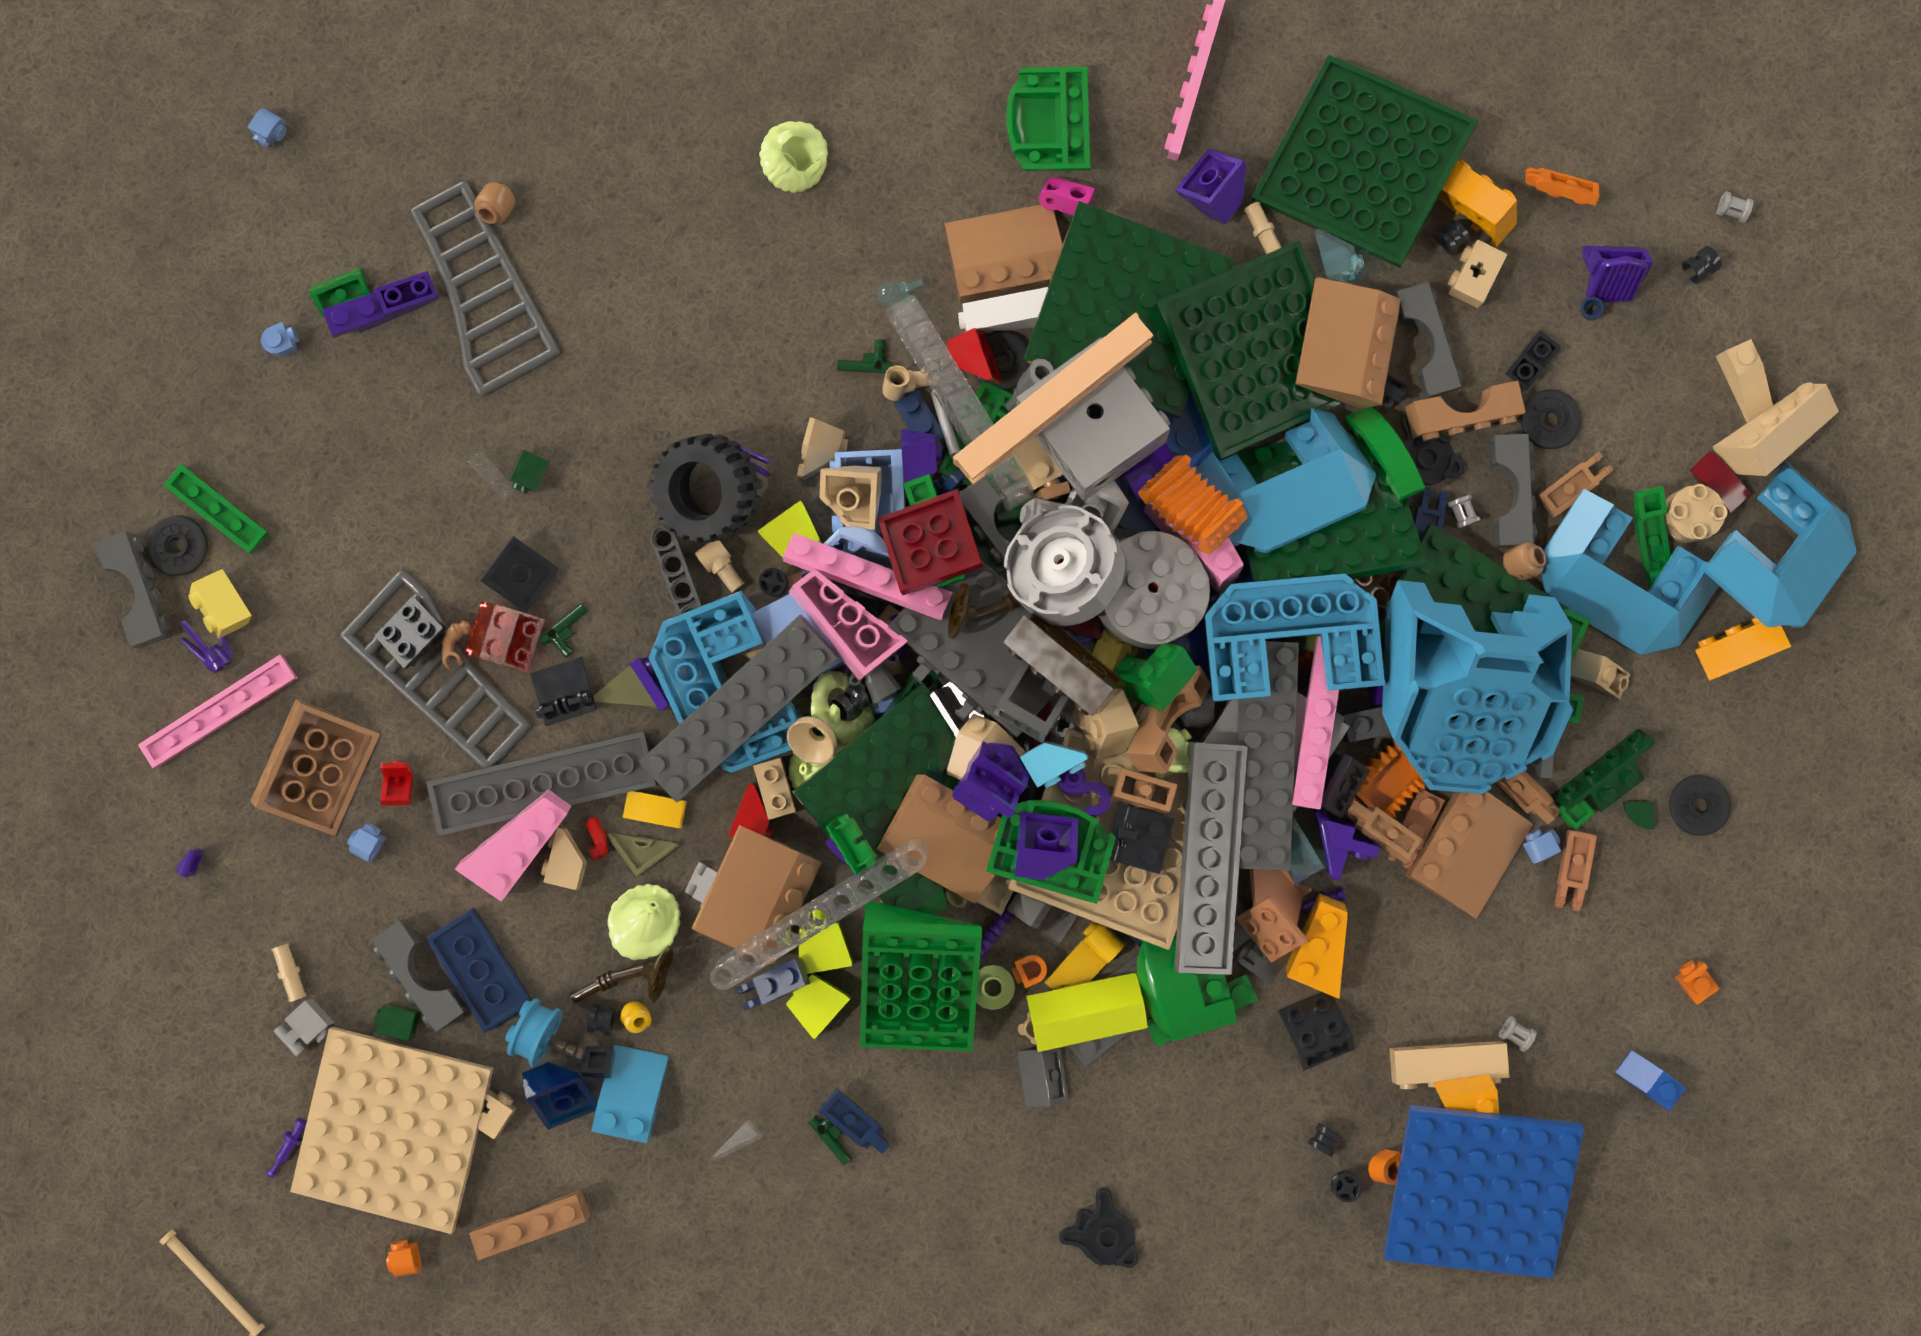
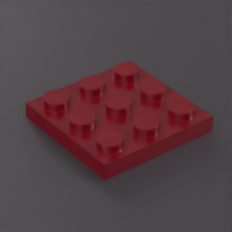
(930, 542)

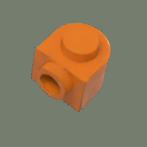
(1029, 970)
(1385, 1166)
(403, 1258)

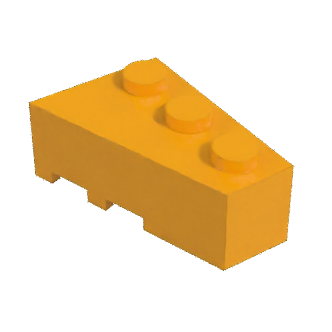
(1480, 201)
(1740, 647)
(1320, 959)
(1469, 1094)

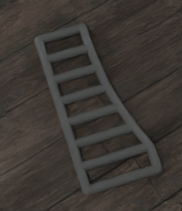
(460, 309)
(428, 708)

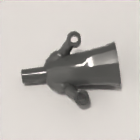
(1037, 370)
(880, 681)

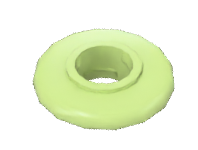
(1007, 987)

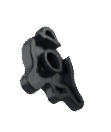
(1432, 458)
(1103, 1234)

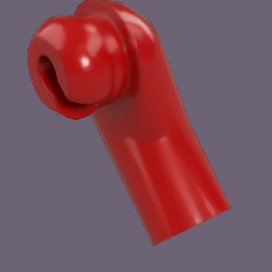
(598, 835)

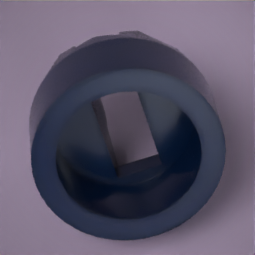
(1586, 306)

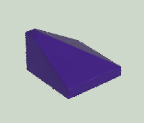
(190, 863)

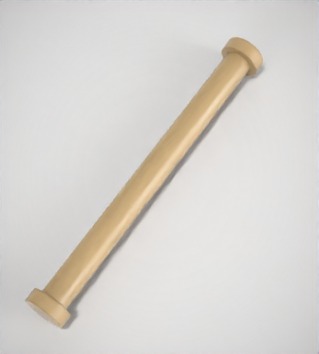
(211, 1283)

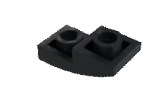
(1533, 360)

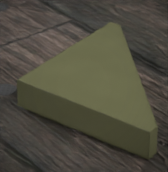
(625, 690)
(640, 852)

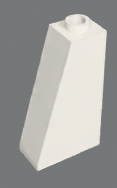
(1003, 312)

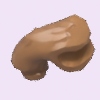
(452, 635)

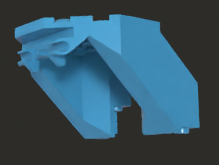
(1447, 669)

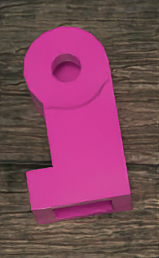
(1064, 195)

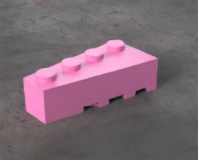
(1221, 565)
(850, 629)
(508, 852)

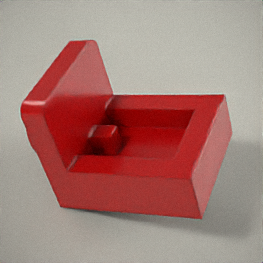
(396, 784)

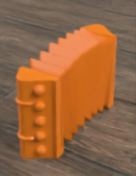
(1193, 505)
(1389, 781)

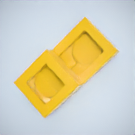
(654, 809)

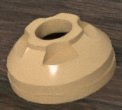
(807, 744)

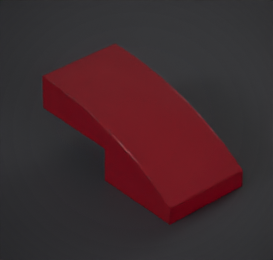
(1717, 476)

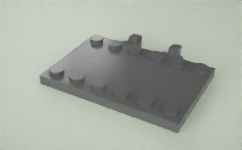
(977, 657)

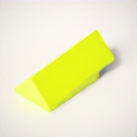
(1087, 1011)

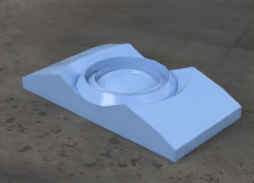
(860, 543)

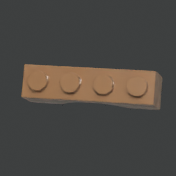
(1433, 416)
(1151, 746)
(530, 1225)

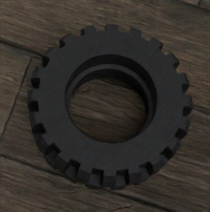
(674, 496)

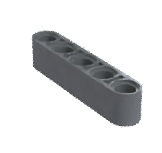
(676, 579)

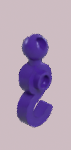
(1076, 785)

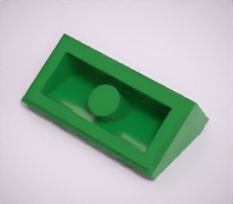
(339, 289)

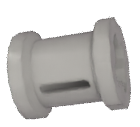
(1735, 207)
(1469, 510)
(1517, 1034)

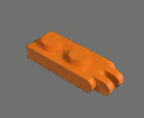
(1563, 185)

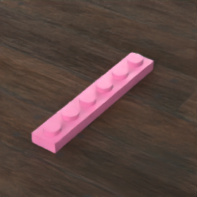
(1190, 89)
(863, 576)
(217, 711)
(1315, 737)

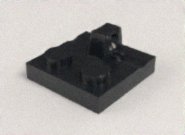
(519, 574)
(1140, 838)

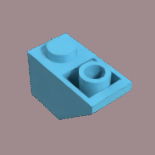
(1051, 760)

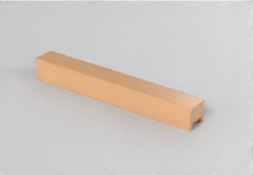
(1053, 399)

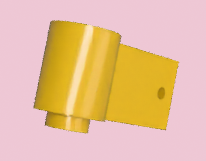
(1088, 957)

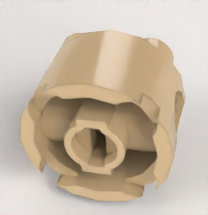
(1694, 513)

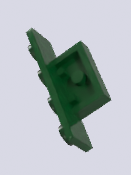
(1609, 775)

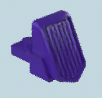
(1615, 271)
(992, 781)
(1338, 838)

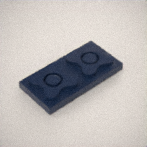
(478, 969)

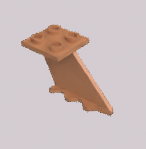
(1274, 912)

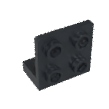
(1342, 783)
(1317, 1029)

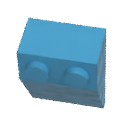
(631, 1095)

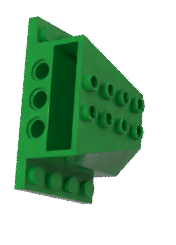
(918, 980)

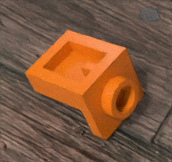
(1696, 981)

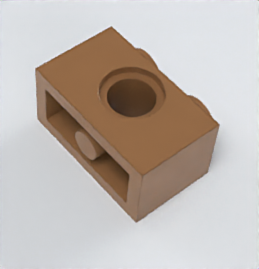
(1144, 791)

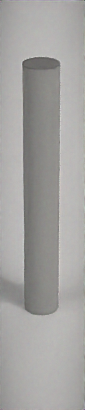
(946, 427)

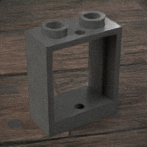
(1021, 718)

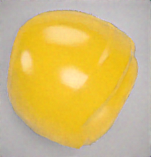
(635, 1017)

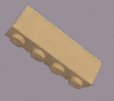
(1448, 1062)

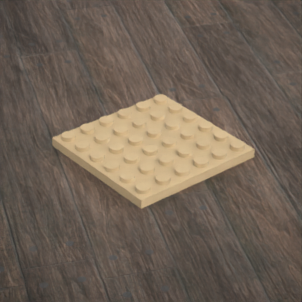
(1130, 898)
(391, 1130)

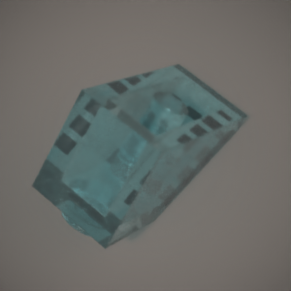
(1338, 258)

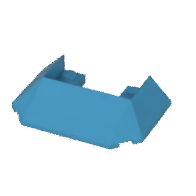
(1320, 492)
(1808, 569)
(1612, 603)
(1293, 608)
(690, 669)

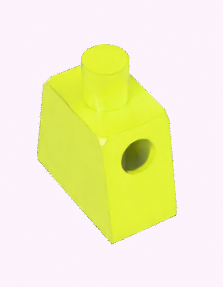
(781, 529)
(826, 949)
(817, 1004)

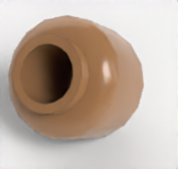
(494, 203)
(1524, 561)

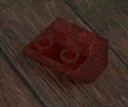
(504, 636)

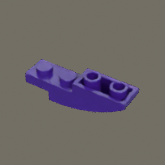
(381, 306)

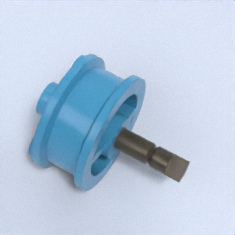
(537, 1032)

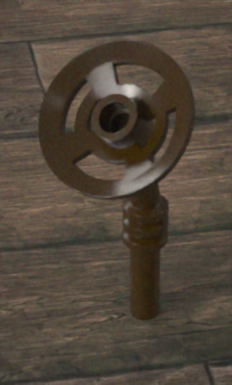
(964, 612)
(655, 973)

